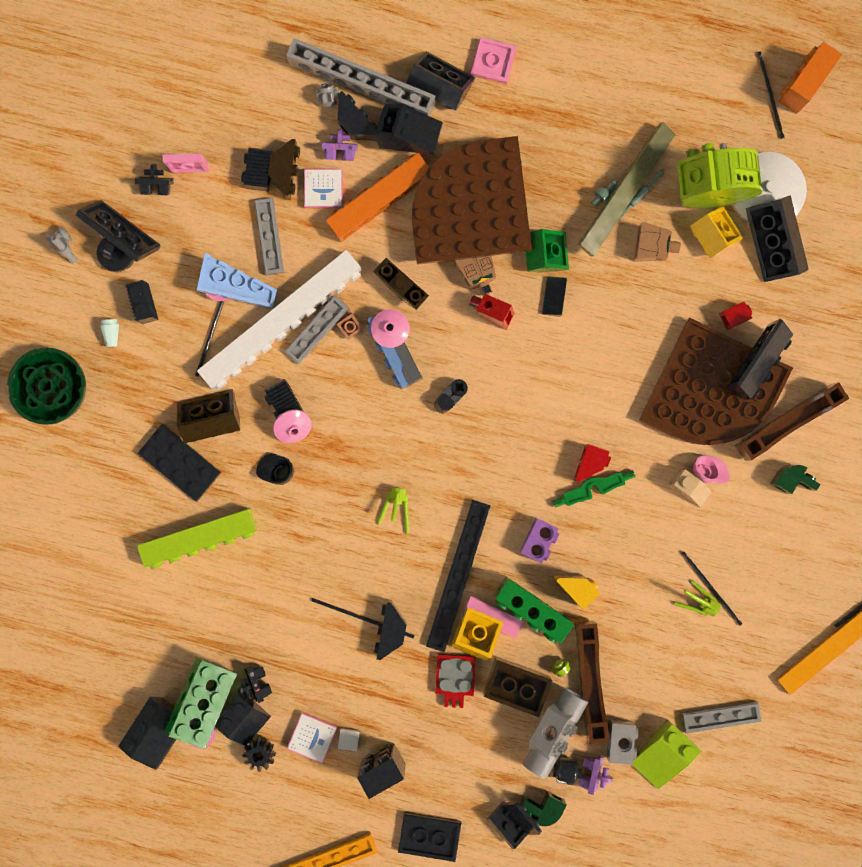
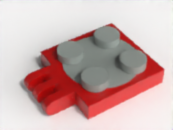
(455, 677)

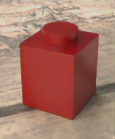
(736, 315)

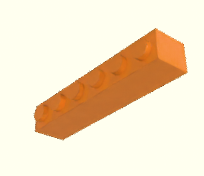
(378, 198)

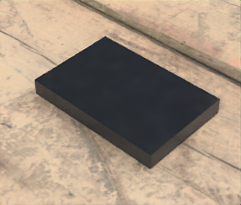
(429, 836)

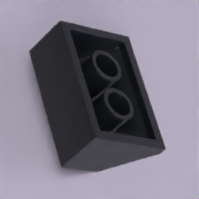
(440, 79)
(146, 736)

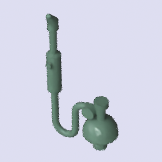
(603, 194)

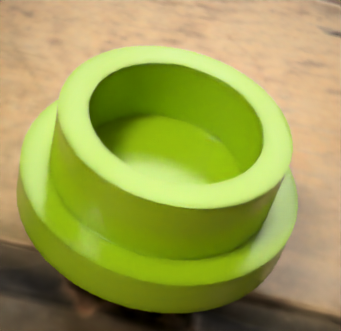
(560, 667)

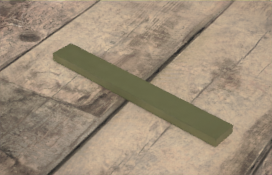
(626, 189)

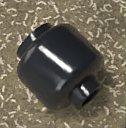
(567, 771)

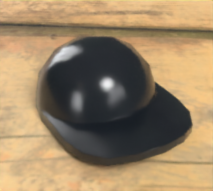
(275, 469)

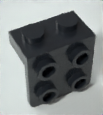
(513, 823)

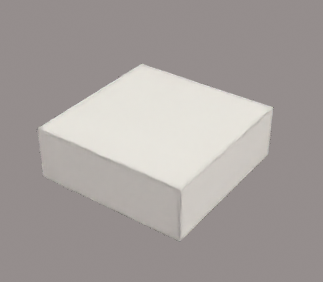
(348, 739)

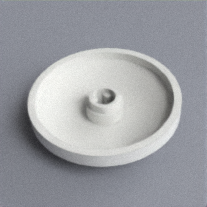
(779, 179)

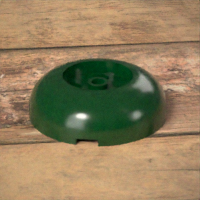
(30, 371)

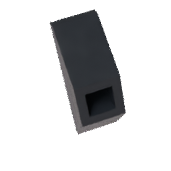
(354, 120)
(391, 631)

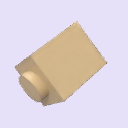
(690, 487)

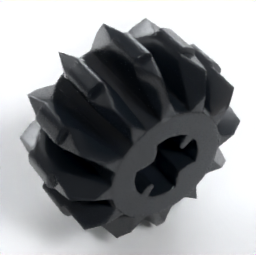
(253, 749)

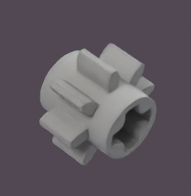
(327, 94)

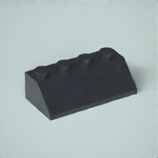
(777, 239)
(761, 359)

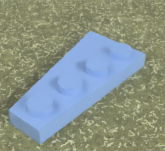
(227, 282)

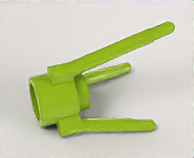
(396, 496)
(708, 604)

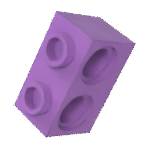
(534, 538)

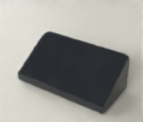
(554, 296)

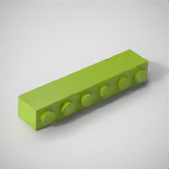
(197, 538)

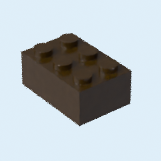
(517, 686)

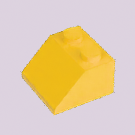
(716, 232)
(579, 588)
(477, 634)

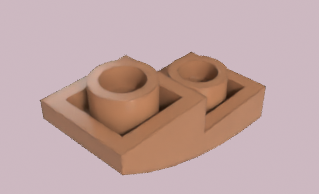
(348, 324)

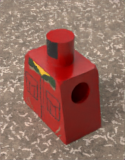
(499, 314)

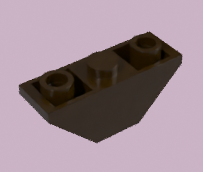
(283, 168)
(400, 284)

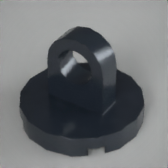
(112, 257)

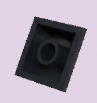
(242, 720)

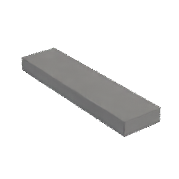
(269, 236)
(317, 329)
(721, 717)

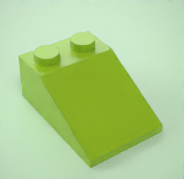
(665, 755)

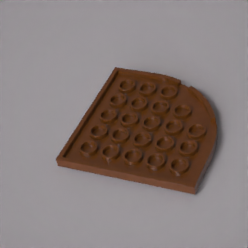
(472, 204)
(692, 392)

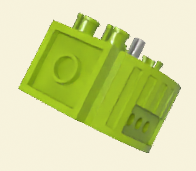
(718, 176)

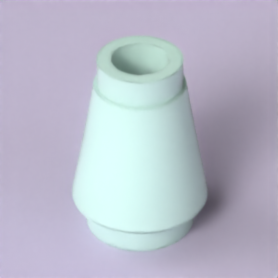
(110, 332)

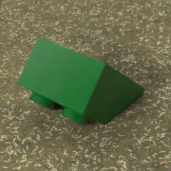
(548, 251)

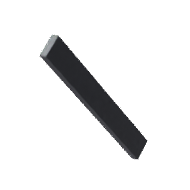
(458, 576)

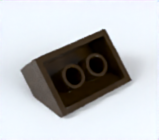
(208, 416)

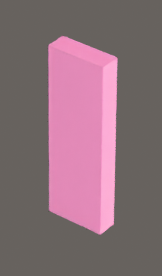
(511, 624)

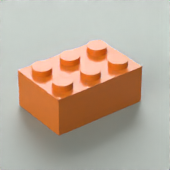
(809, 76)

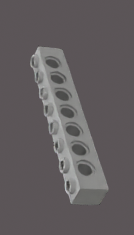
(358, 77)

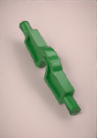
(584, 491)

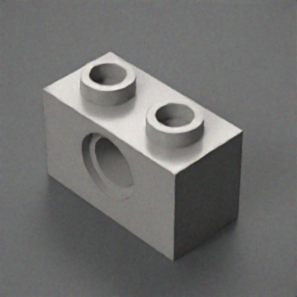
(617, 730)

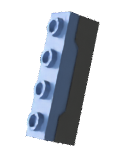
(399, 360)

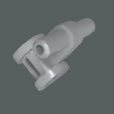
(59, 242)

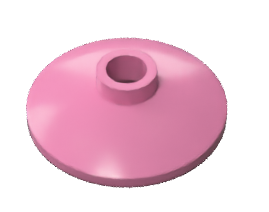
(390, 338)
(292, 420)

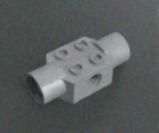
(544, 744)

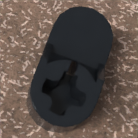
(457, 390)

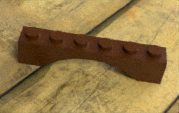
(776, 430)
(589, 667)

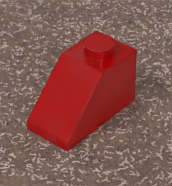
(591, 462)

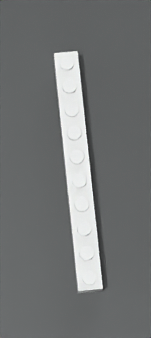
(280, 320)

